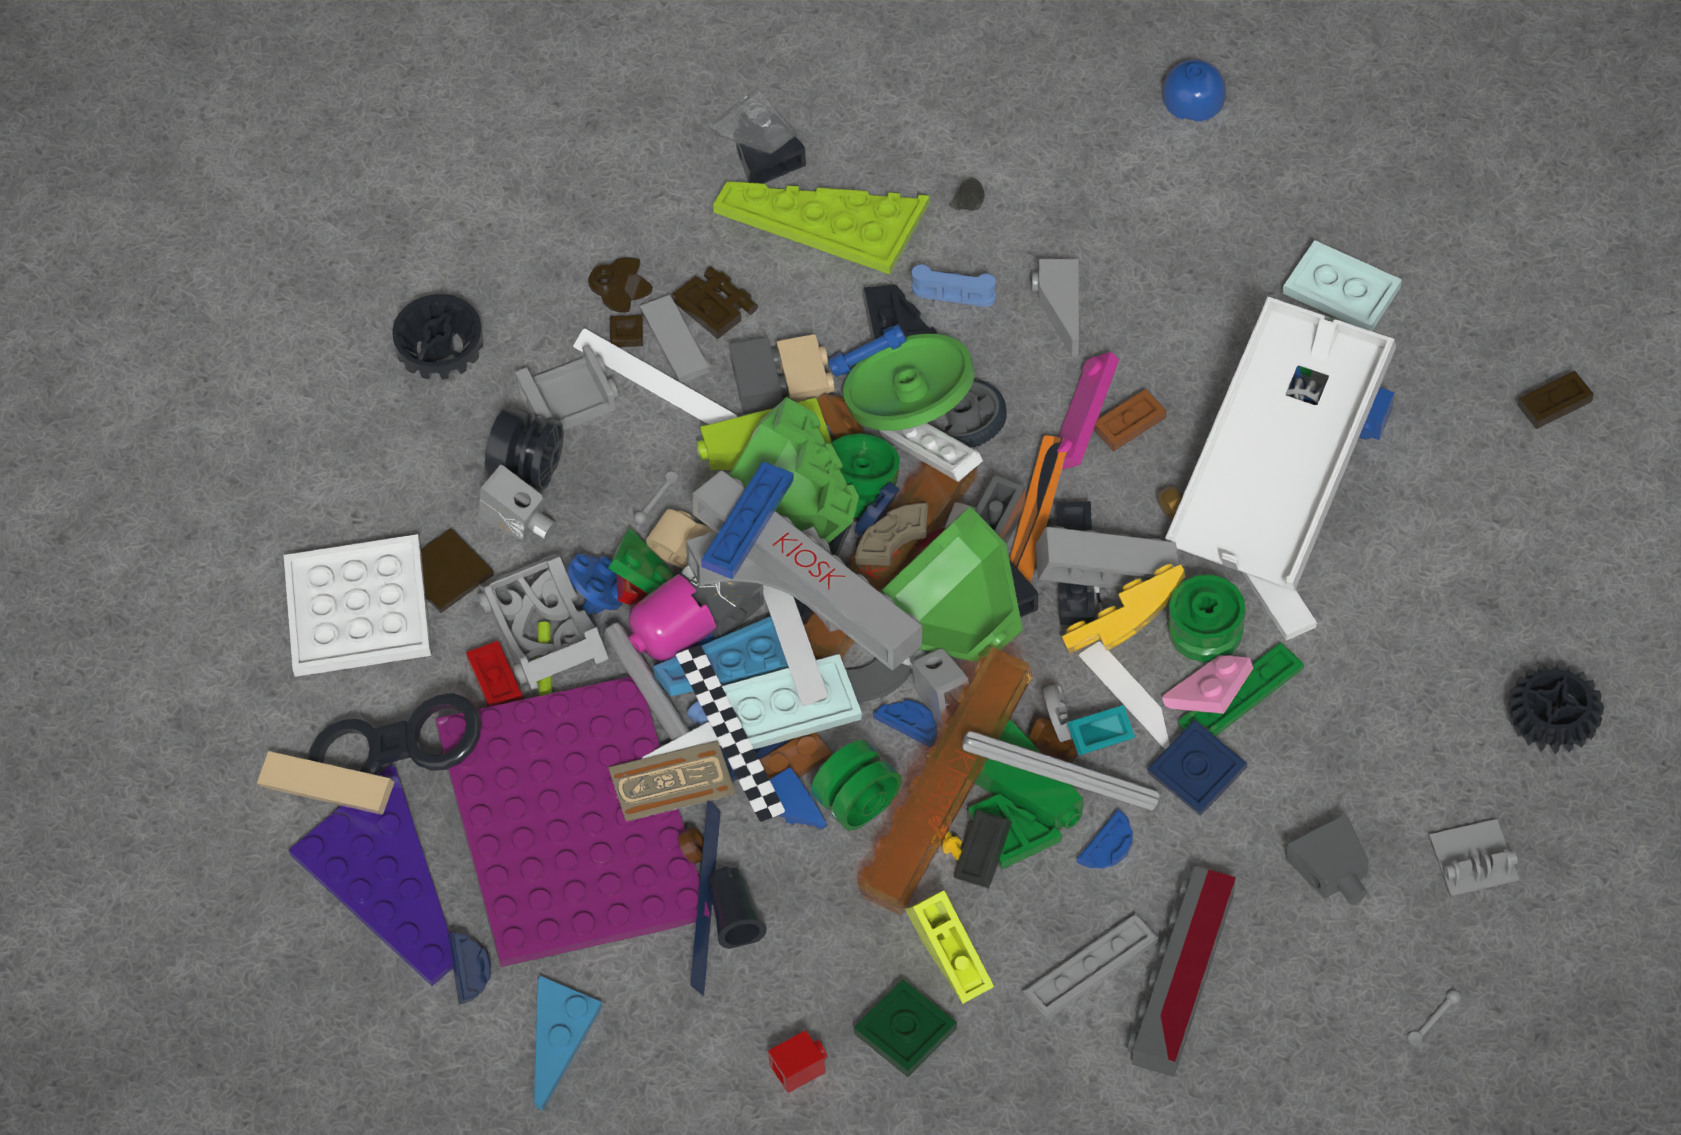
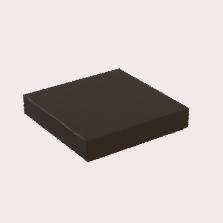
(451, 570)

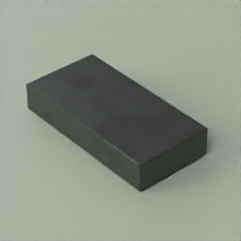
(983, 849)

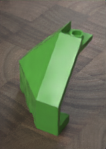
(793, 442)
(961, 590)

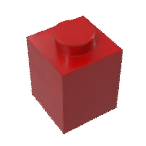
(797, 1060)

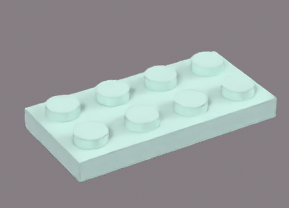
(773, 711)

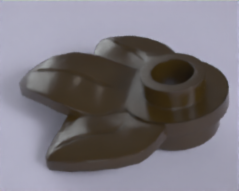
(622, 285)

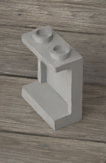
(570, 391)

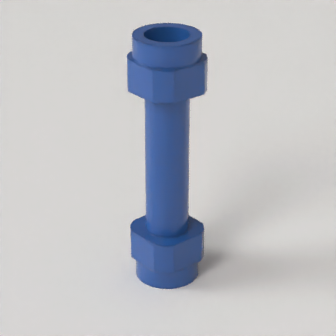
(892, 337)

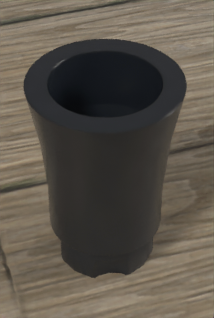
(734, 909)

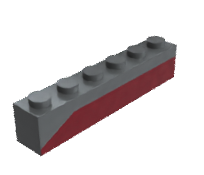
(1183, 971)

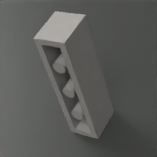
(1100, 558)

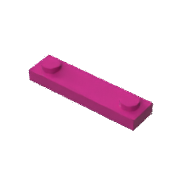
(1086, 407)

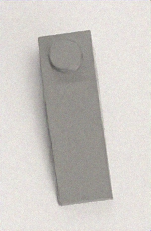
(1059, 298)

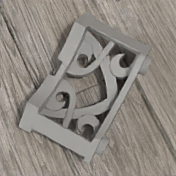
(542, 659)

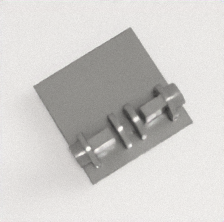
(1474, 857)

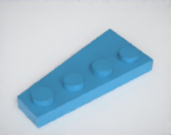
(733, 657)

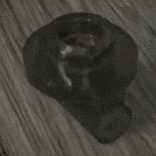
(968, 196)

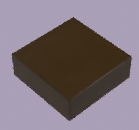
(626, 331)

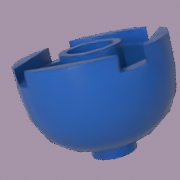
(1194, 90)

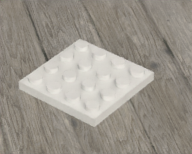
(356, 605)

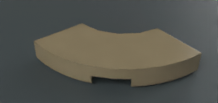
(892, 532)

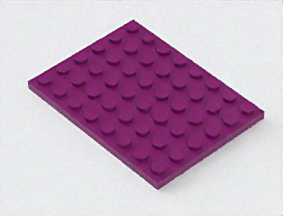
(550, 831)

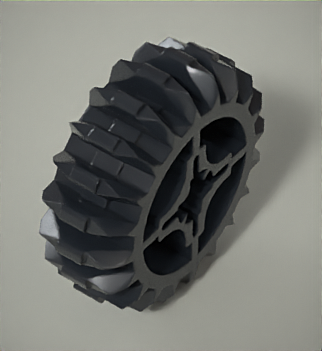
(1542, 691)

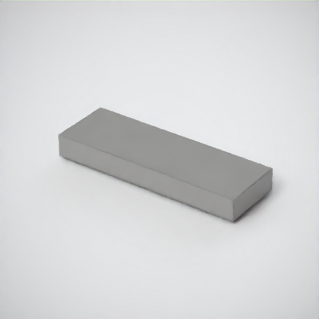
(674, 339)

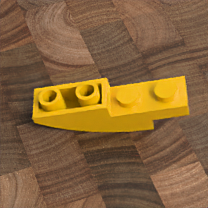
(1140, 606)

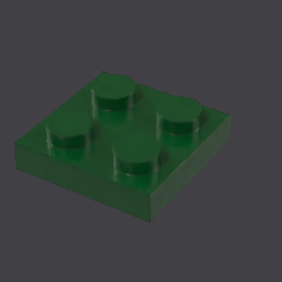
(905, 1028)

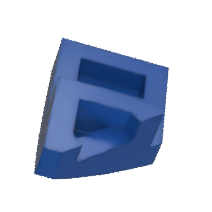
(796, 800)

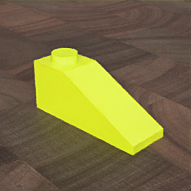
(949, 945)

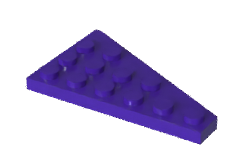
(382, 878)

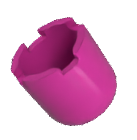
(669, 620)

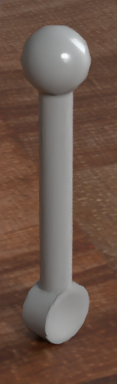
(670, 478)
(1415, 1037)

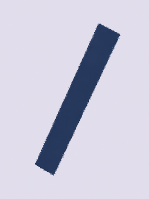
(703, 922)

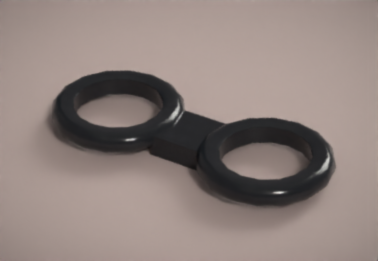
(401, 739)

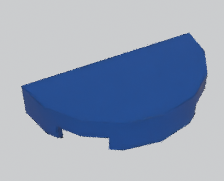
(910, 719)
(1109, 844)

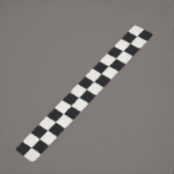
(730, 733)

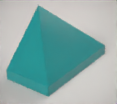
(1101, 730)

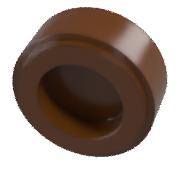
(691, 844)

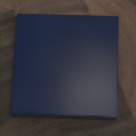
(1197, 768)

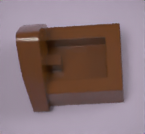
(1047, 741)

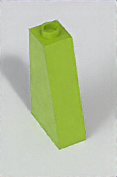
(725, 440)

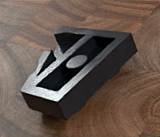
(888, 307)

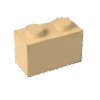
(803, 368)

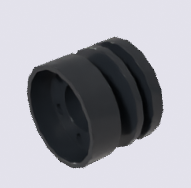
(525, 447)

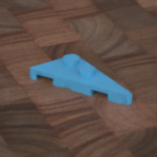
(560, 1029)

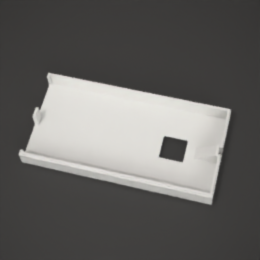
(1274, 457)

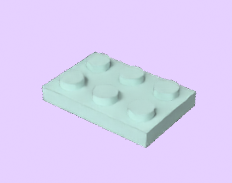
(1342, 286)

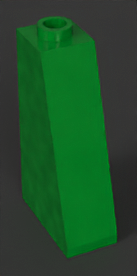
(1049, 800)

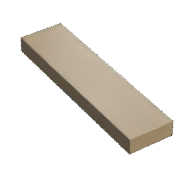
(325, 782)

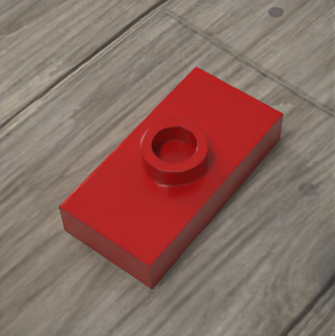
(493, 674)

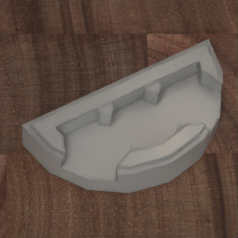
(1057, 710)

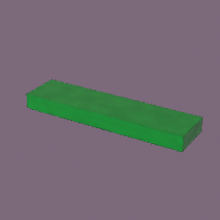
(1267, 676)

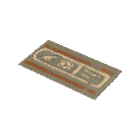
(672, 781)

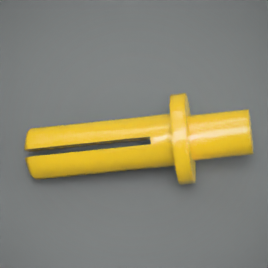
(952, 845)

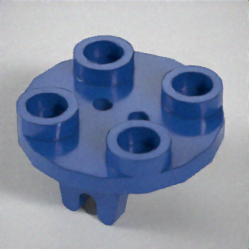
(594, 582)

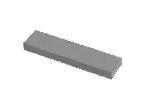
(1090, 966)

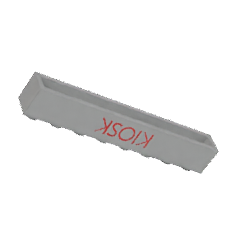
(817, 577)

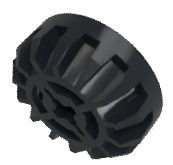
(437, 320)

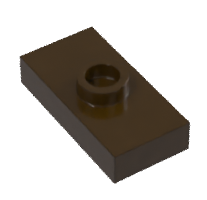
(1555, 399)

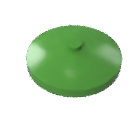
(909, 383)

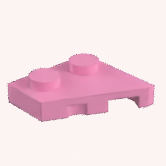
(1211, 686)

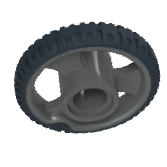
(966, 420)

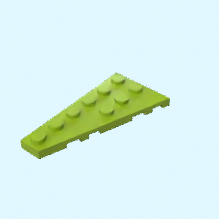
(836, 221)

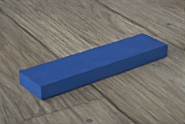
(747, 520)

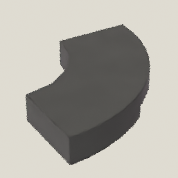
(876, 680)

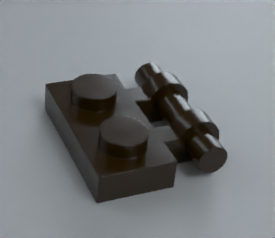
(708, 307)

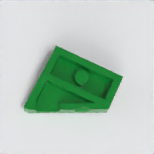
(639, 563)
(1025, 834)

